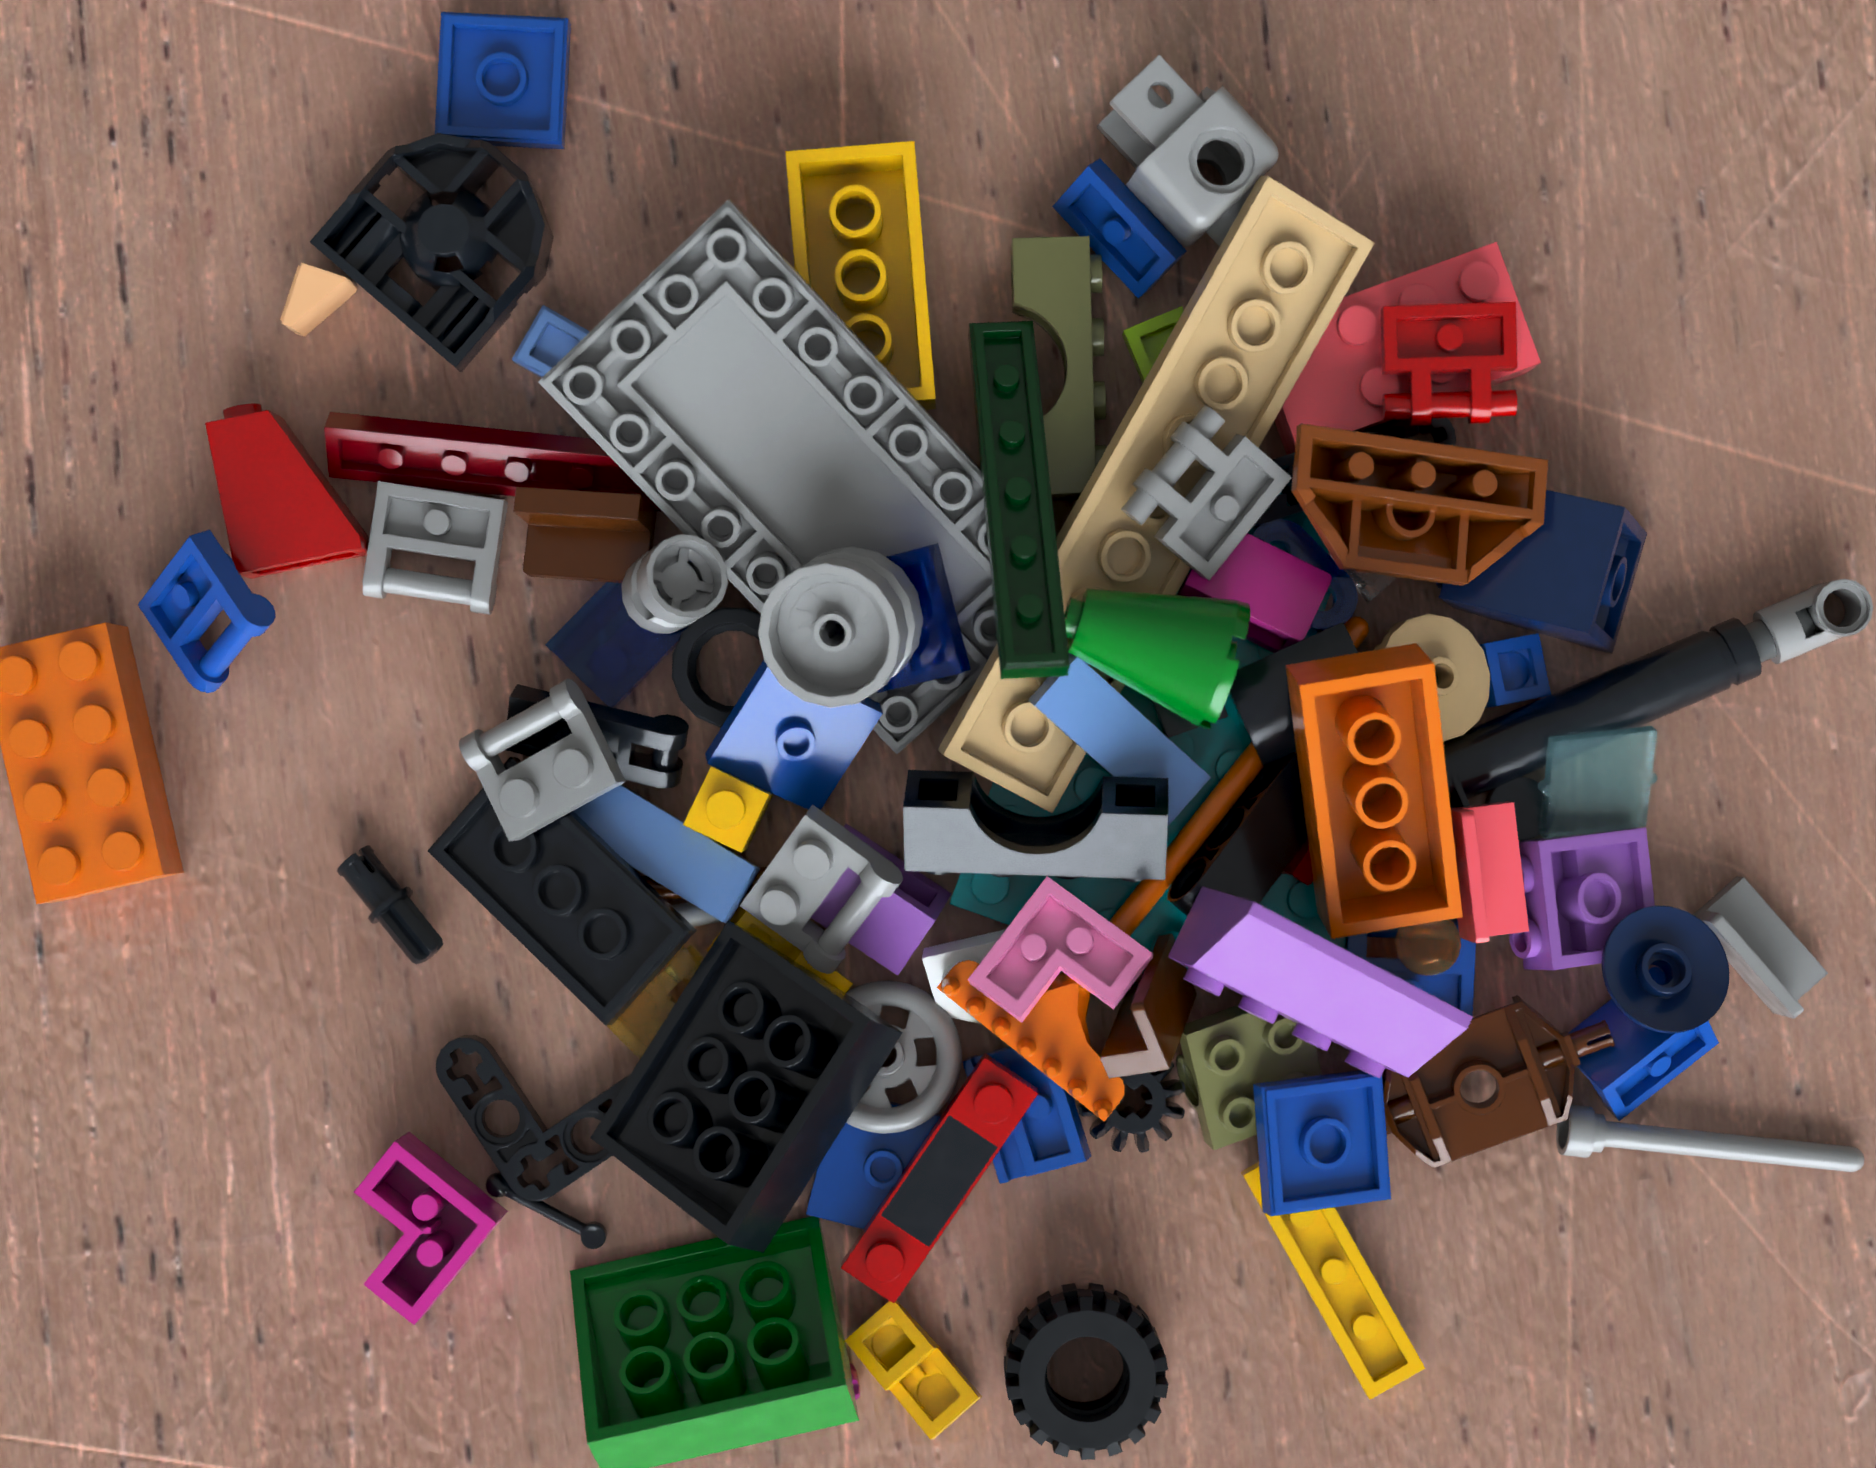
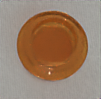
(1428, 947)

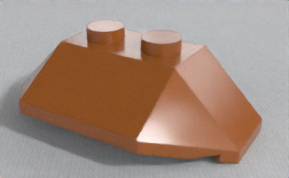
(1415, 503)

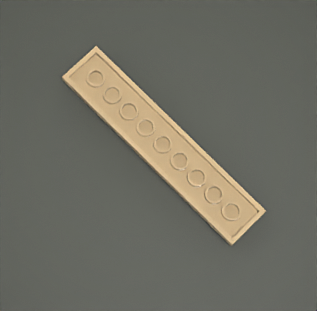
(1230, 350)

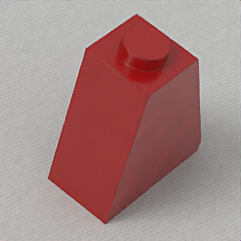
(276, 498)

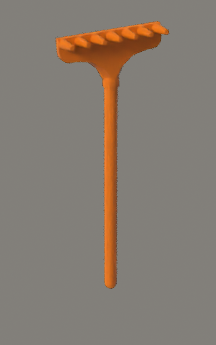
(1056, 1029)

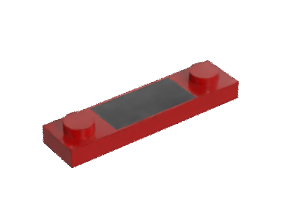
(939, 1178)

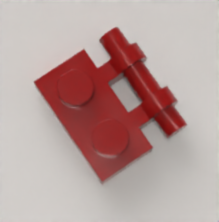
(1449, 340)

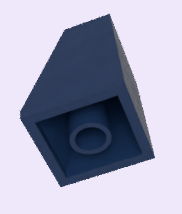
(1564, 576)

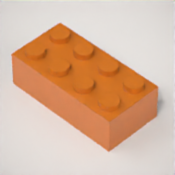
(83, 764)
(1375, 790)

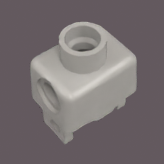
(1170, 141)

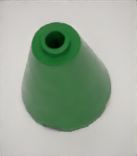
(1162, 646)

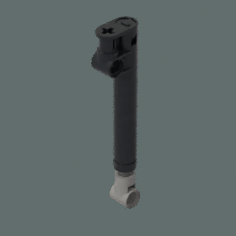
(1650, 686)

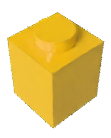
(728, 809)

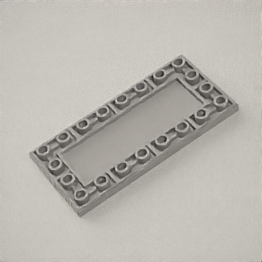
(779, 436)

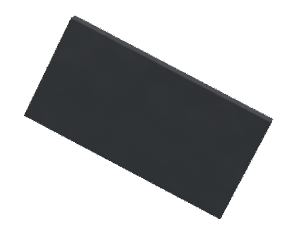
(567, 903)

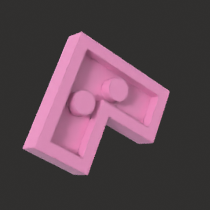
(1054, 936)

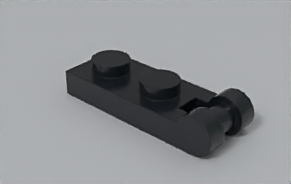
(622, 732)

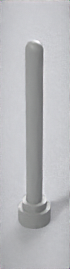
(1590, 1132)

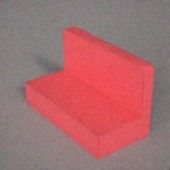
(1489, 871)

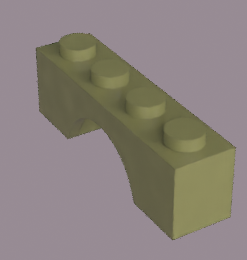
(1054, 289)

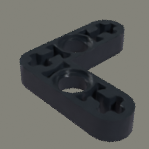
(531, 1135)

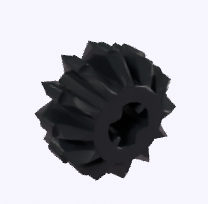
(1137, 1122)

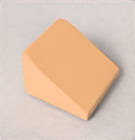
(314, 298)

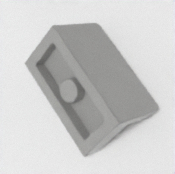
(1761, 947)

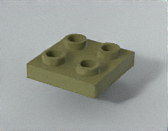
(1225, 1059)

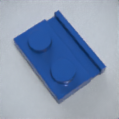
(1048, 1132)

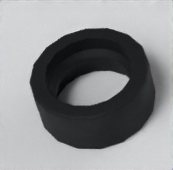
(688, 650)

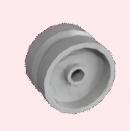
(840, 626)

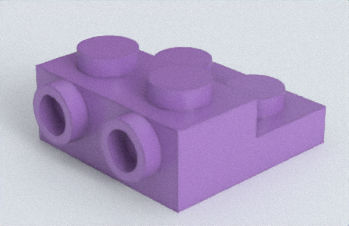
(1579, 893)

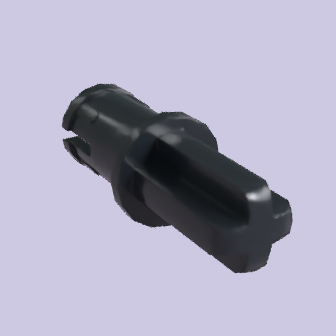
(391, 905)

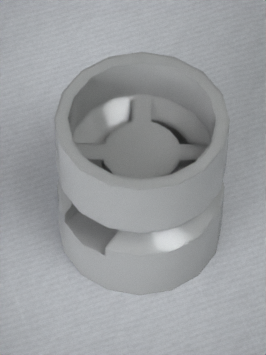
(688, 577)

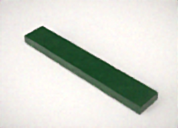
(1017, 501)

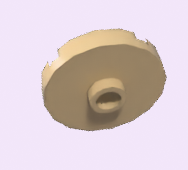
(1458, 664)

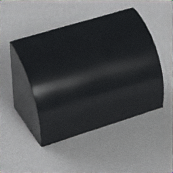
(1263, 696)

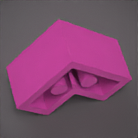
(441, 1223)

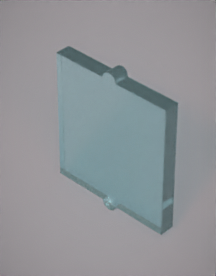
(1597, 781)

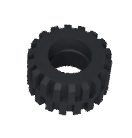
(1094, 1423)

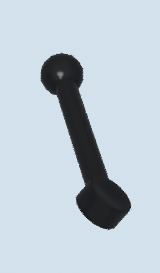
(592, 1234)

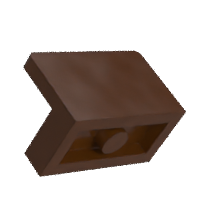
(583, 533)
(1150, 1017)

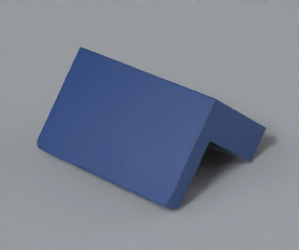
(1641, 1057)

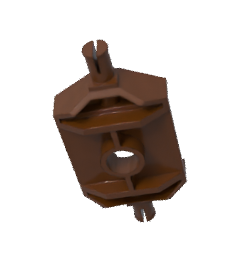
(1532, 1090)

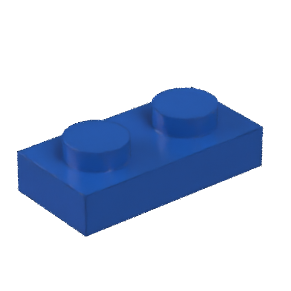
(1119, 228)

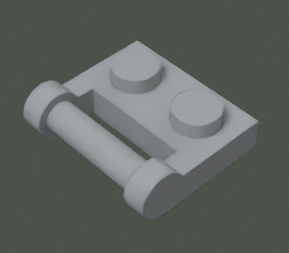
(438, 526)
(552, 779)
(804, 876)

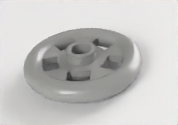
(932, 1083)

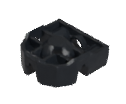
(371, 240)

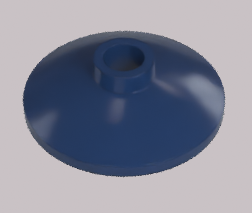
(1686, 953)

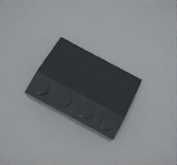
(745, 1088)

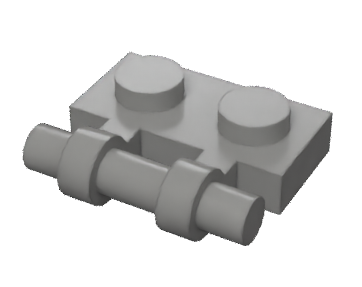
(1221, 504)

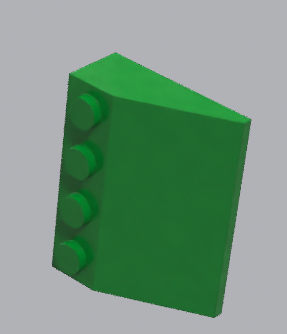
(710, 1348)

